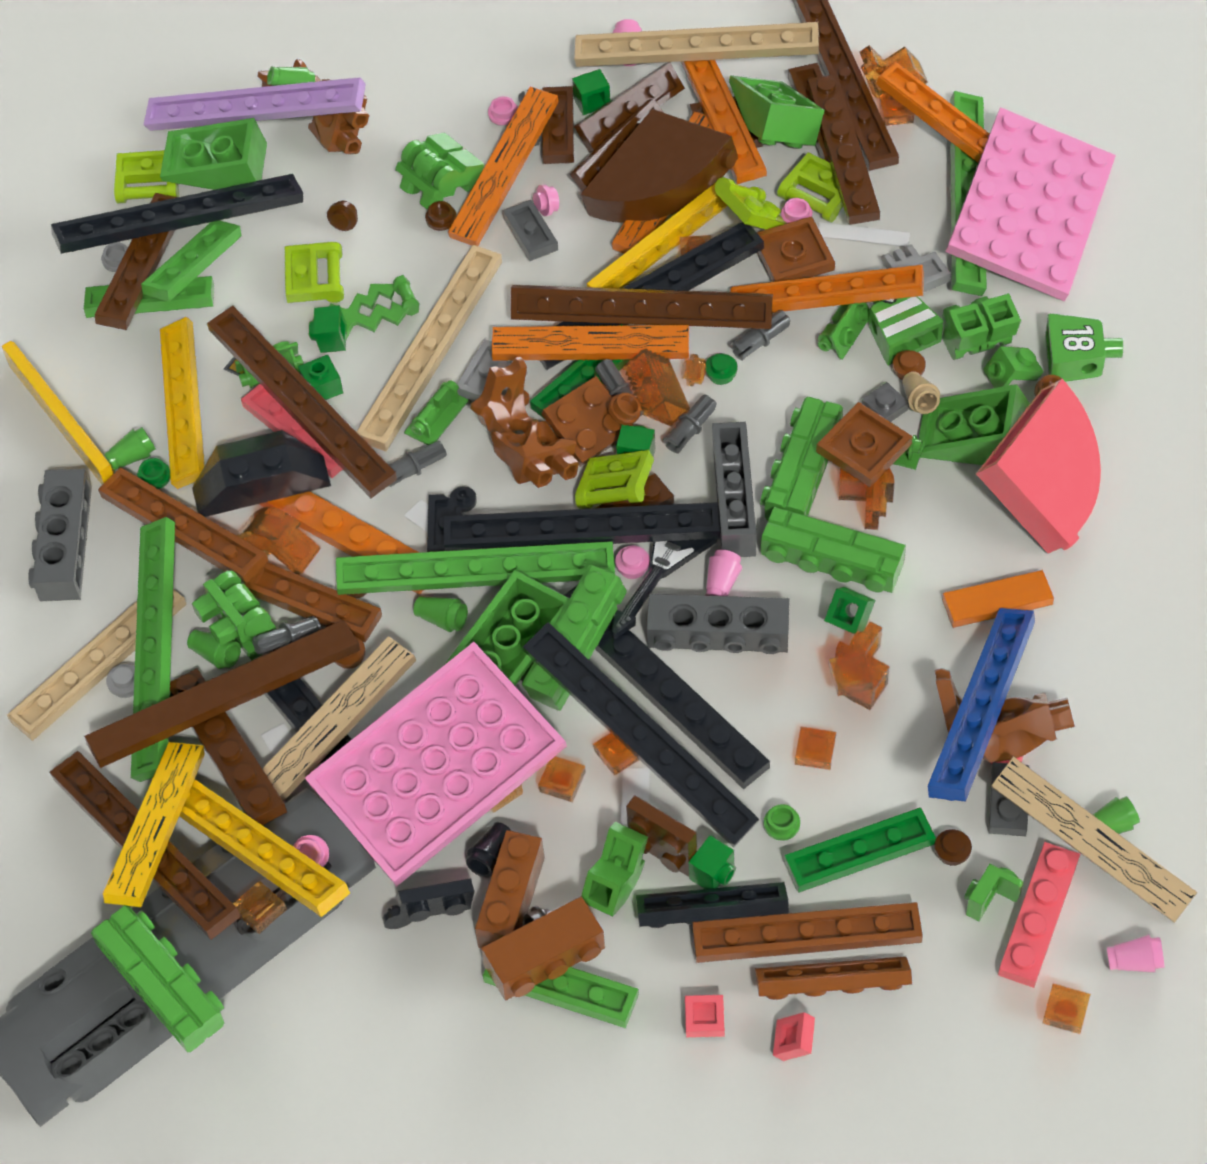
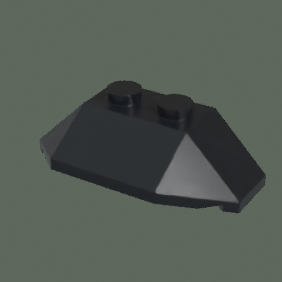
(258, 472)

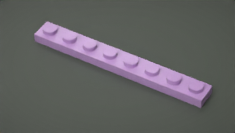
(256, 103)

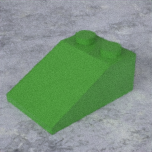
(777, 111)
(215, 155)
(971, 424)

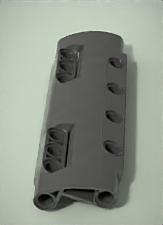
(89, 989)

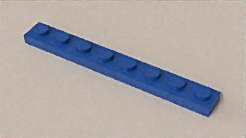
(981, 705)

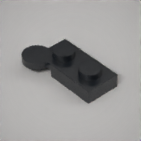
(461, 500)
(428, 901)

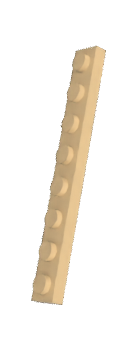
(697, 44)
(429, 348)

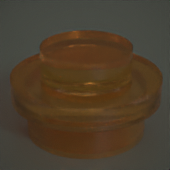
(693, 370)

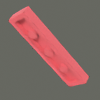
(275, 417)
(1039, 915)

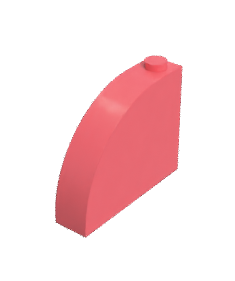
(1048, 468)

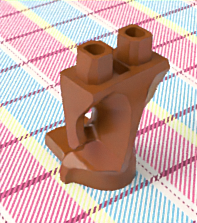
(333, 131)
(507, 414)
(1021, 723)

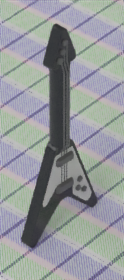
(665, 559)

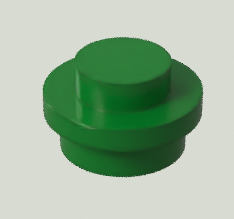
(721, 368)
(154, 472)

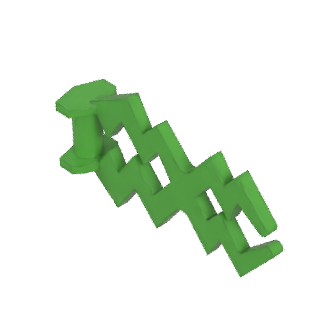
(395, 314)

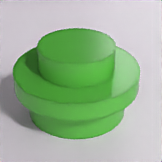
(782, 822)

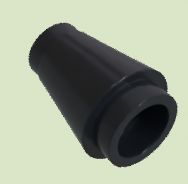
(485, 851)

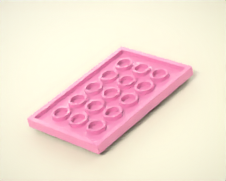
(1031, 204)
(435, 763)

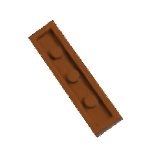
(313, 599)
(833, 976)

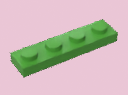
(191, 260)
(195, 295)
(586, 995)

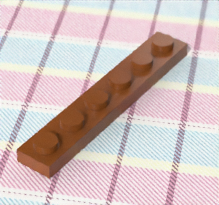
(191, 528)
(807, 932)

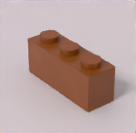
(510, 887)
(543, 949)

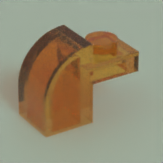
(875, 65)
(875, 496)
(279, 535)
(869, 643)

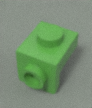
(1012, 364)
(993, 881)

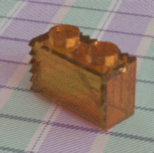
(656, 387)

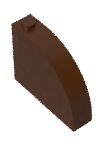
(659, 170)

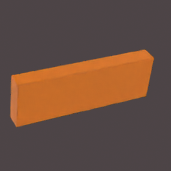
(984, 600)

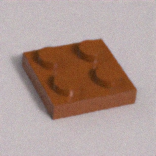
(795, 251)
(585, 419)
(864, 444)

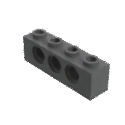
(734, 488)
(63, 511)
(704, 612)

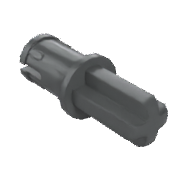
(760, 337)
(612, 379)
(690, 424)
(414, 462)
(285, 635)

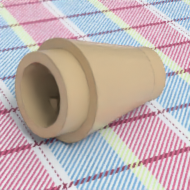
(921, 394)

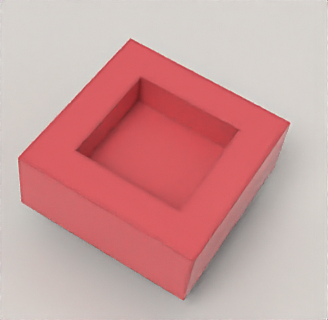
(704, 1016)
(794, 1036)

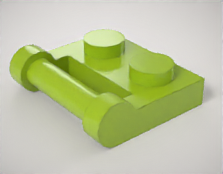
(140, 168)
(817, 176)
(749, 204)
(302, 272)
(614, 471)

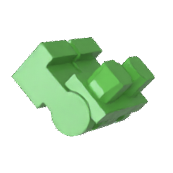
(437, 168)
(979, 325)
(237, 612)

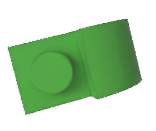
(617, 870)

